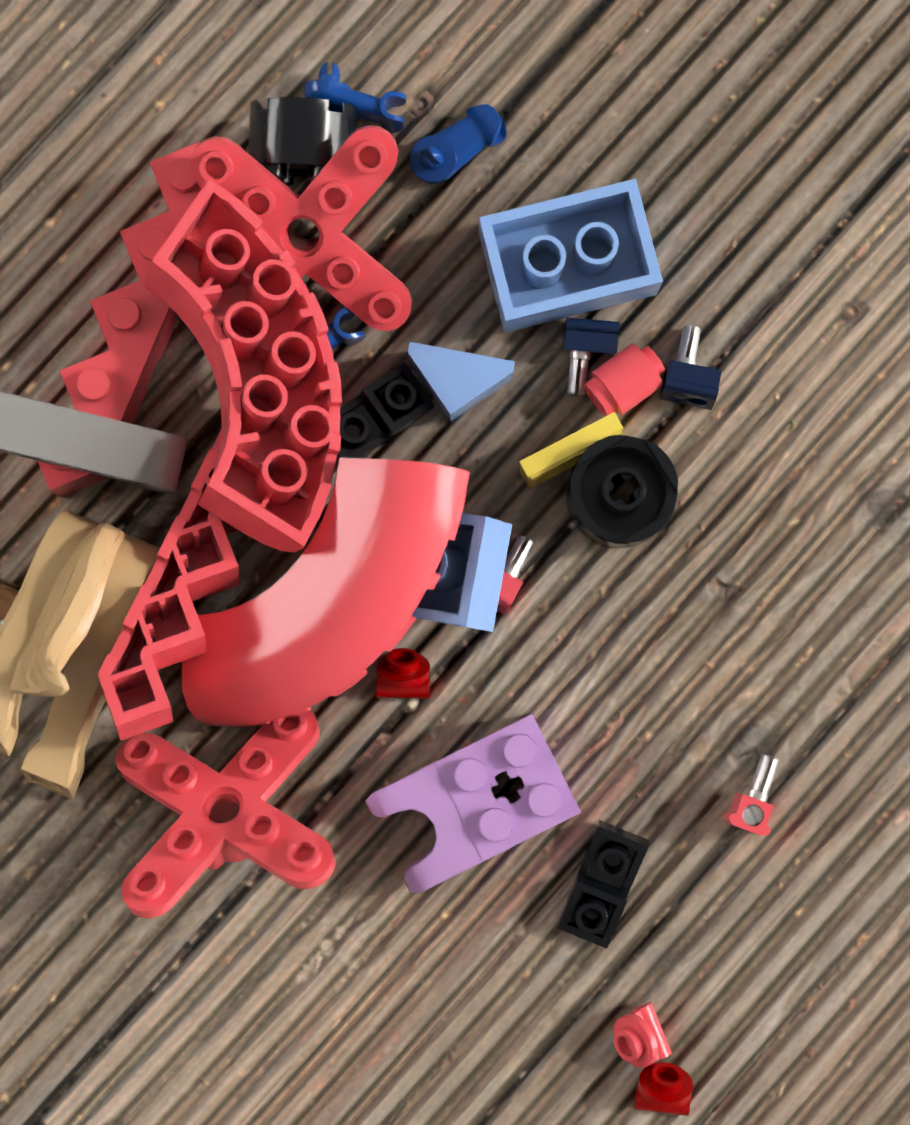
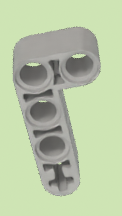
(91, 443)

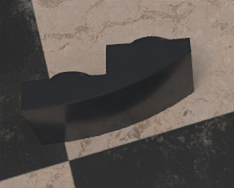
(381, 412)
(603, 884)

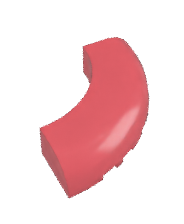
(268, 364)
(336, 603)

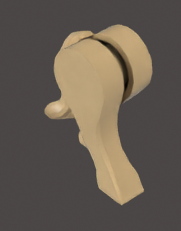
(63, 613)

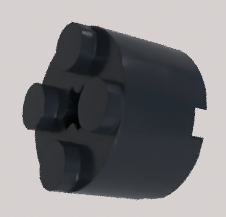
(297, 135)
(628, 462)

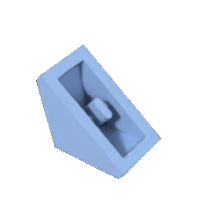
(457, 377)

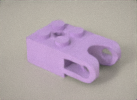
(461, 804)

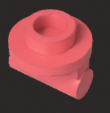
(640, 1037)

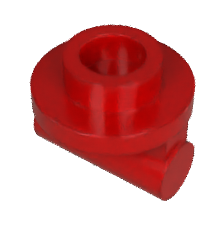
(403, 675)
(664, 1089)

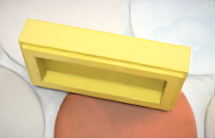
(566, 452)

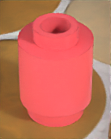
(625, 380)

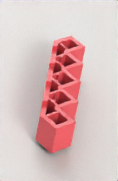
(132, 322)
(162, 619)

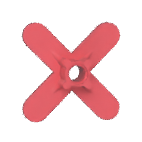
(330, 204)
(222, 814)

